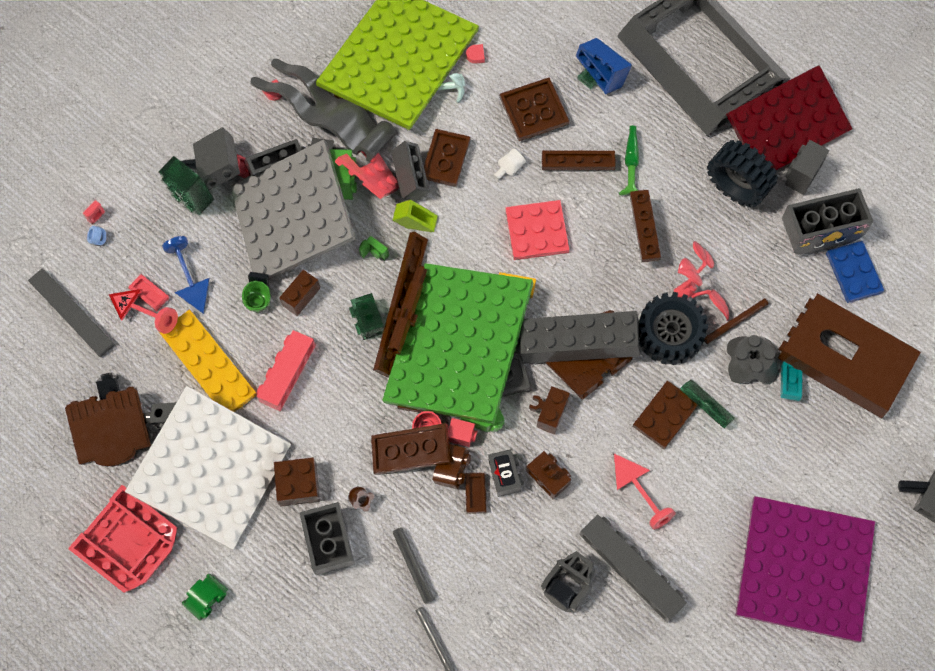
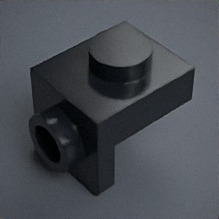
(106, 384)

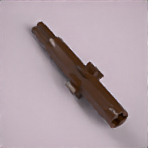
(405, 316)

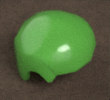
(256, 296)

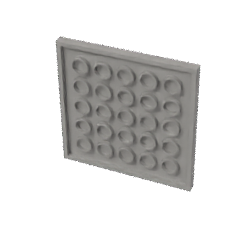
(292, 211)

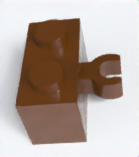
(551, 409)
(549, 474)

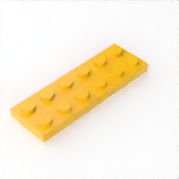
(208, 363)

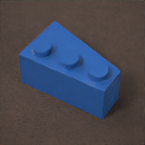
(603, 64)

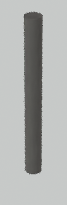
(434, 639)

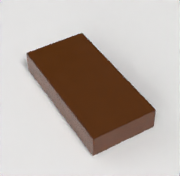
(475, 493)

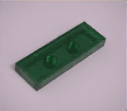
(707, 403)

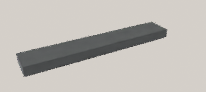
(71, 312)

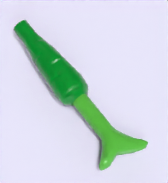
(631, 160)

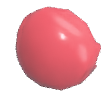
(426, 418)

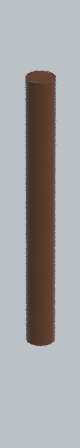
(735, 321)

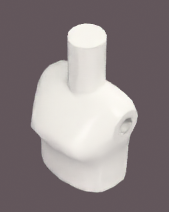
(509, 164)

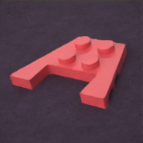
(375, 175)

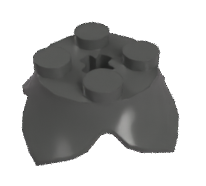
(743, 368)

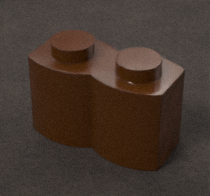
(452, 474)

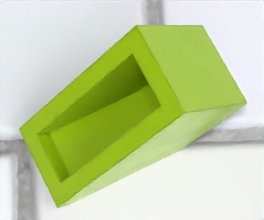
(414, 216)

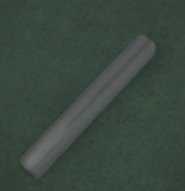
(413, 565)

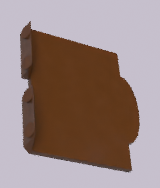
(586, 375)
(108, 428)

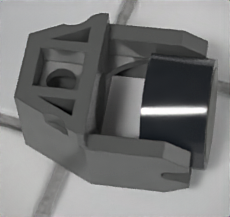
(561, 595)

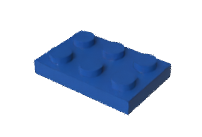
(854, 271)

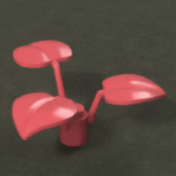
(688, 287)

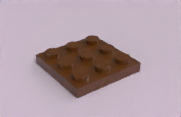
(534, 109)

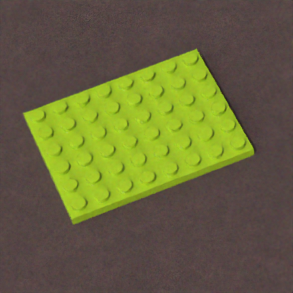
(398, 58)

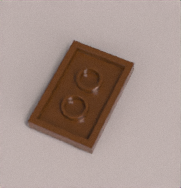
(446, 157)
(665, 415)

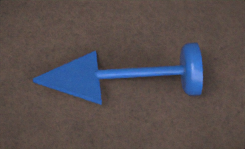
(197, 292)

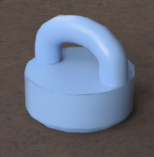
(94, 235)

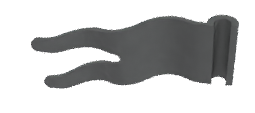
(339, 116)

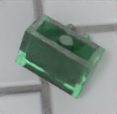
(367, 316)

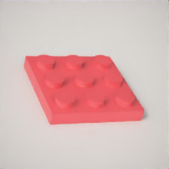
(537, 230)

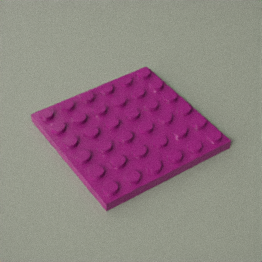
(806, 569)

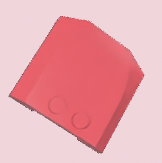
(126, 541)

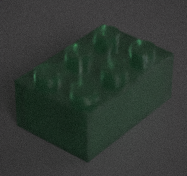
(186, 186)

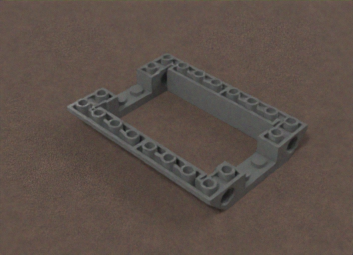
(677, 83)

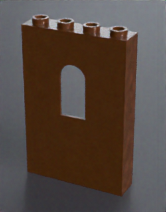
(873, 373)

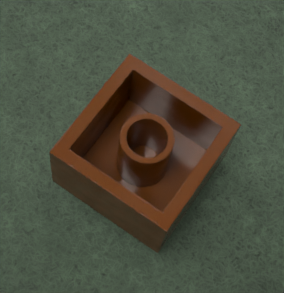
(296, 481)

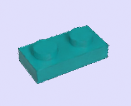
(791, 382)

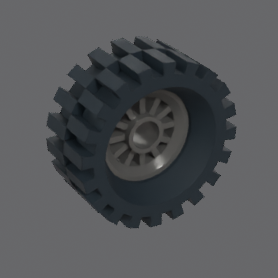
(742, 173)
(683, 312)

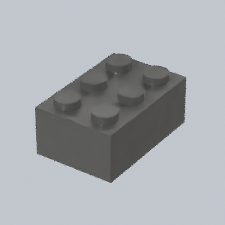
(327, 538)

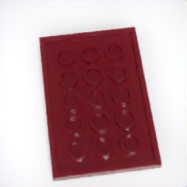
(790, 117)

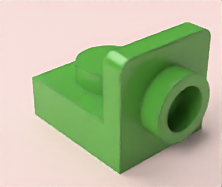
(374, 247)

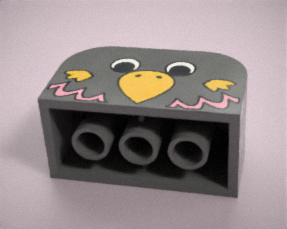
(827, 221)

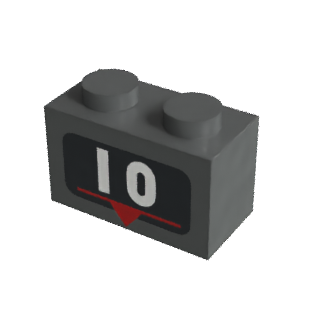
(505, 473)

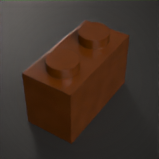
(300, 292)

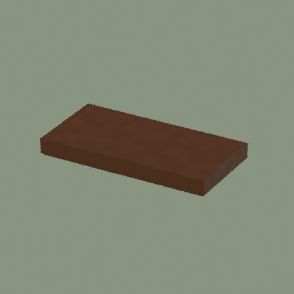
(410, 449)

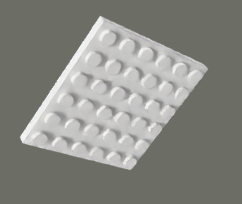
(208, 468)

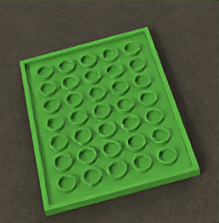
(460, 343)

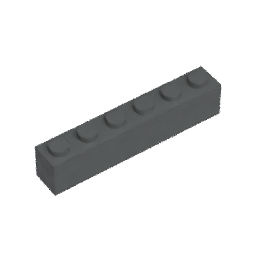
(633, 568)

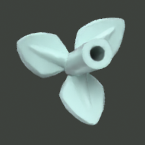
(458, 83)

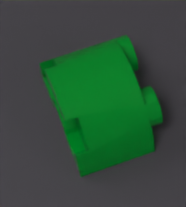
(203, 596)

